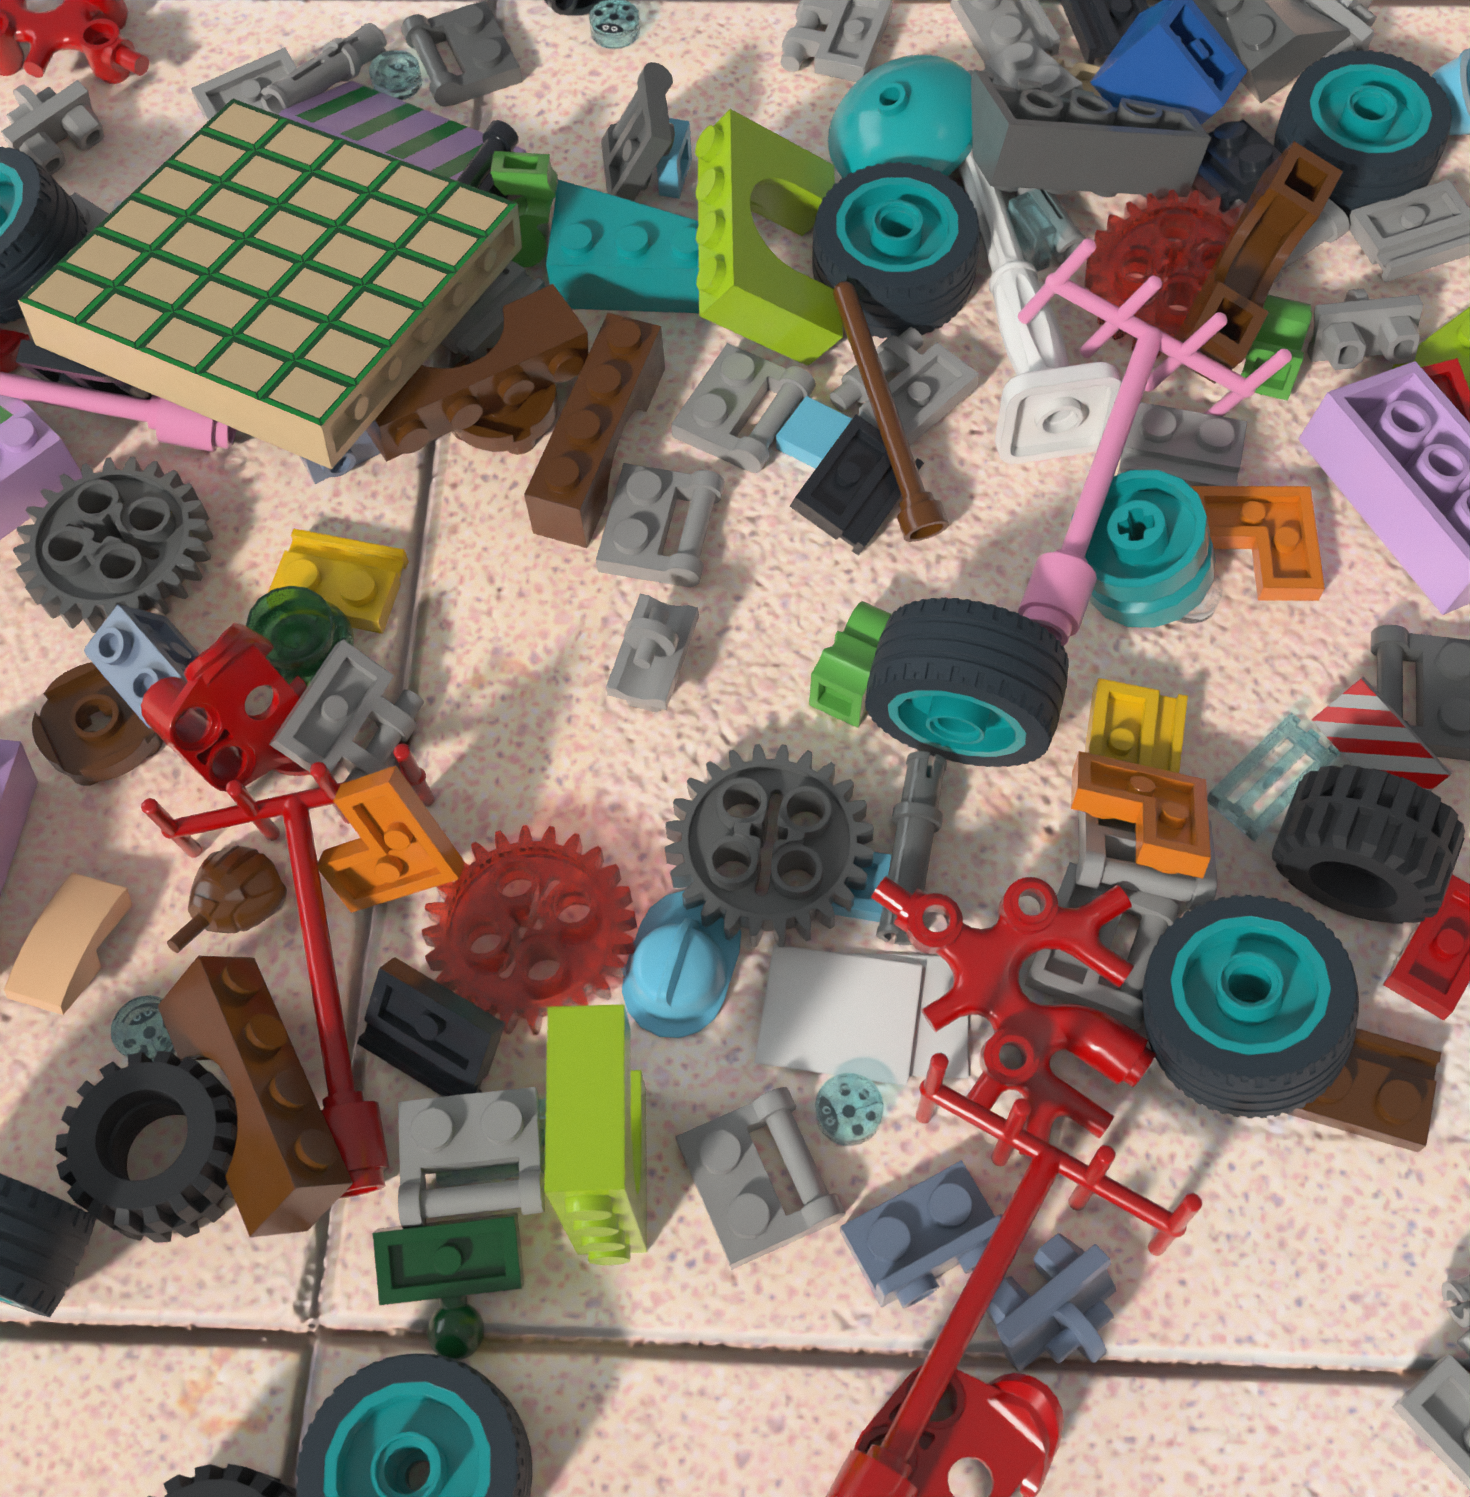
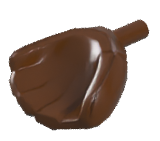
(231, 894)

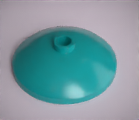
(905, 113)

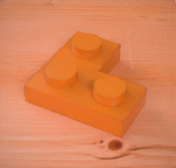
(1278, 529)
(1164, 804)
(398, 847)

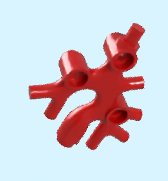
(74, 25)
(988, 985)

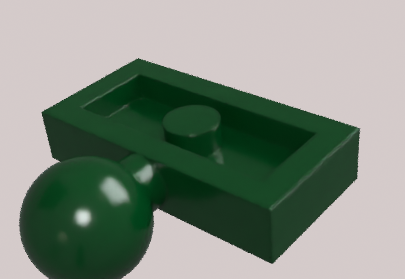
(448, 1264)

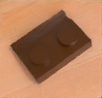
(1380, 1092)

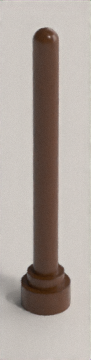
(920, 513)

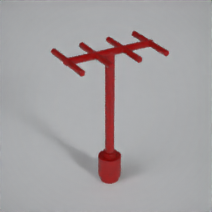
(352, 1121)
(885, 1467)

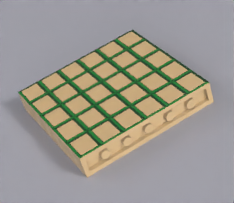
(275, 279)

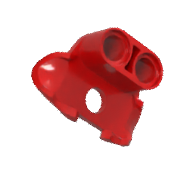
(216, 731)
(1004, 1424)

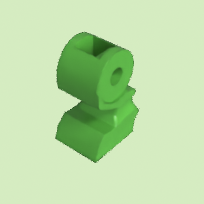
(537, 183)
(1282, 329)
(843, 669)

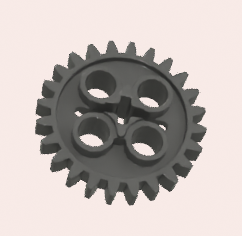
(108, 529)
(827, 851)

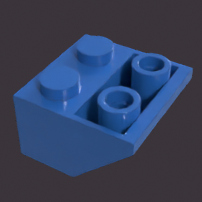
(1171, 61)

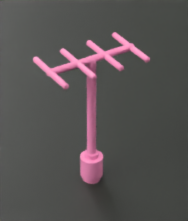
(172, 422)
(1063, 578)

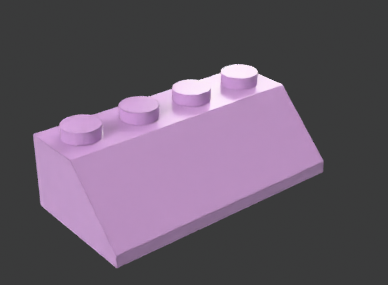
(1406, 470)

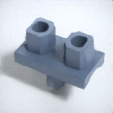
(1062, 1312)

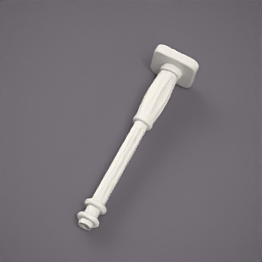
(1048, 404)

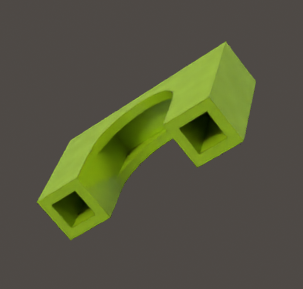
(739, 277)
(596, 1133)

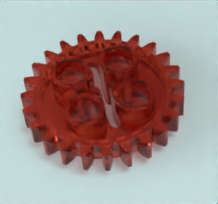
(1141, 247)
(582, 948)

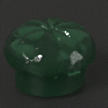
(300, 628)

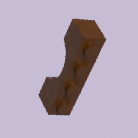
(1266, 233)
(537, 348)
(575, 468)
(284, 1152)

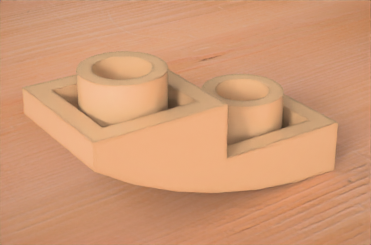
(62, 946)

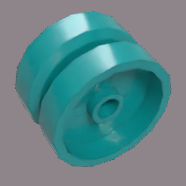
(1150, 550)

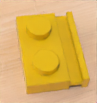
(346, 572)
(1136, 725)

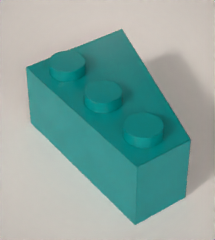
(621, 254)

